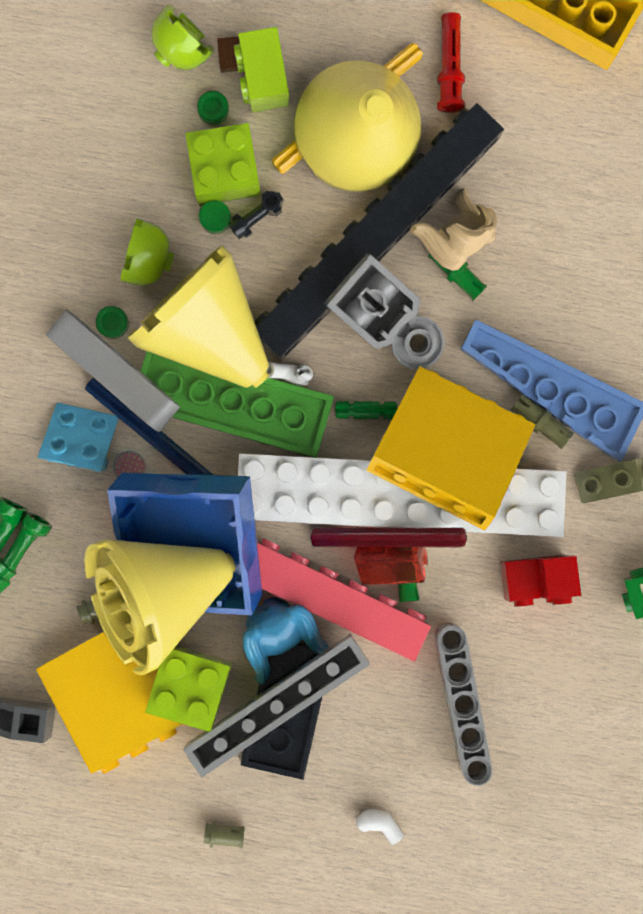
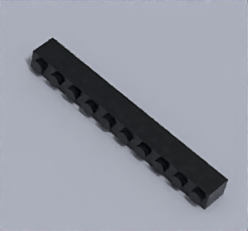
(380, 229)

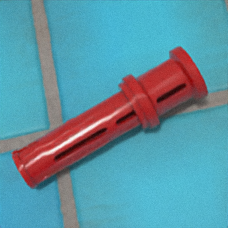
(451, 76)

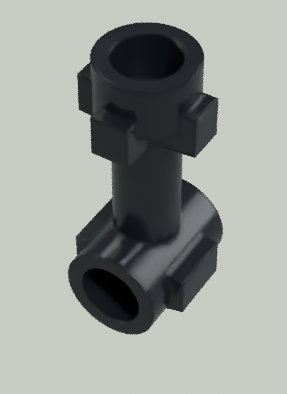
(270, 205)

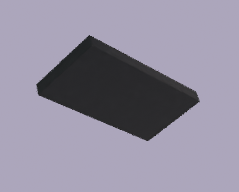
(289, 745)

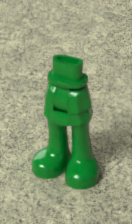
(32, 527)

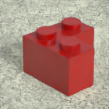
(541, 577)

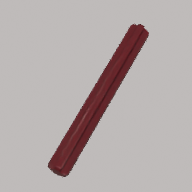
(389, 537)

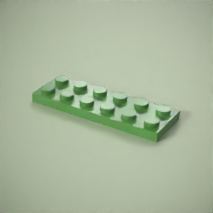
(269, 414)

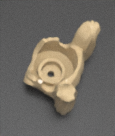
(462, 235)

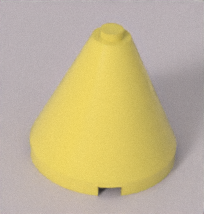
(357, 126)
(207, 325)
(152, 594)

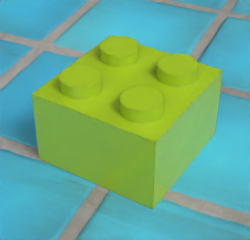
(264, 69)
(223, 164)
(189, 688)

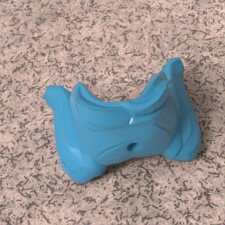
(276, 629)

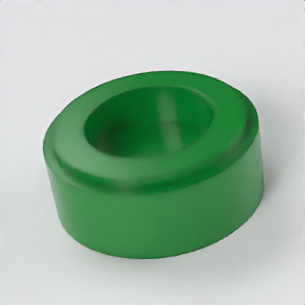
(213, 107)
(214, 217)
(112, 322)

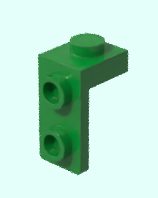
(634, 598)

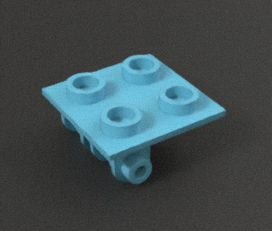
(78, 437)

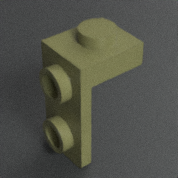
(610, 480)

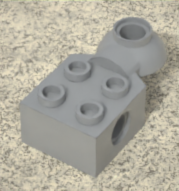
(385, 313)

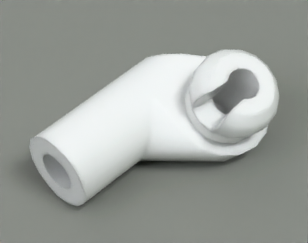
(290, 373)
(379, 821)

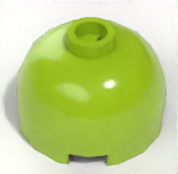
(178, 41)
(146, 254)

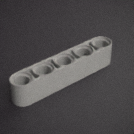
(113, 371)
(469, 718)

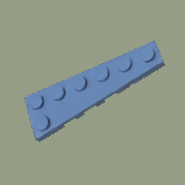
(575, 398)

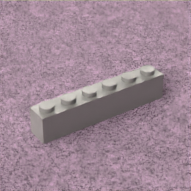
(276, 705)

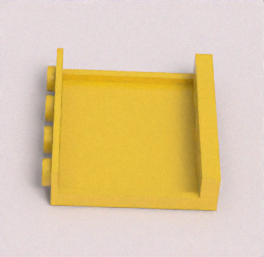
(452, 448)
(103, 703)

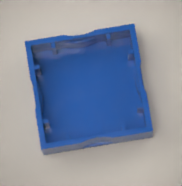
(194, 513)

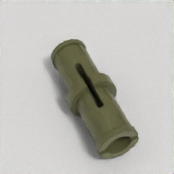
(544, 422)

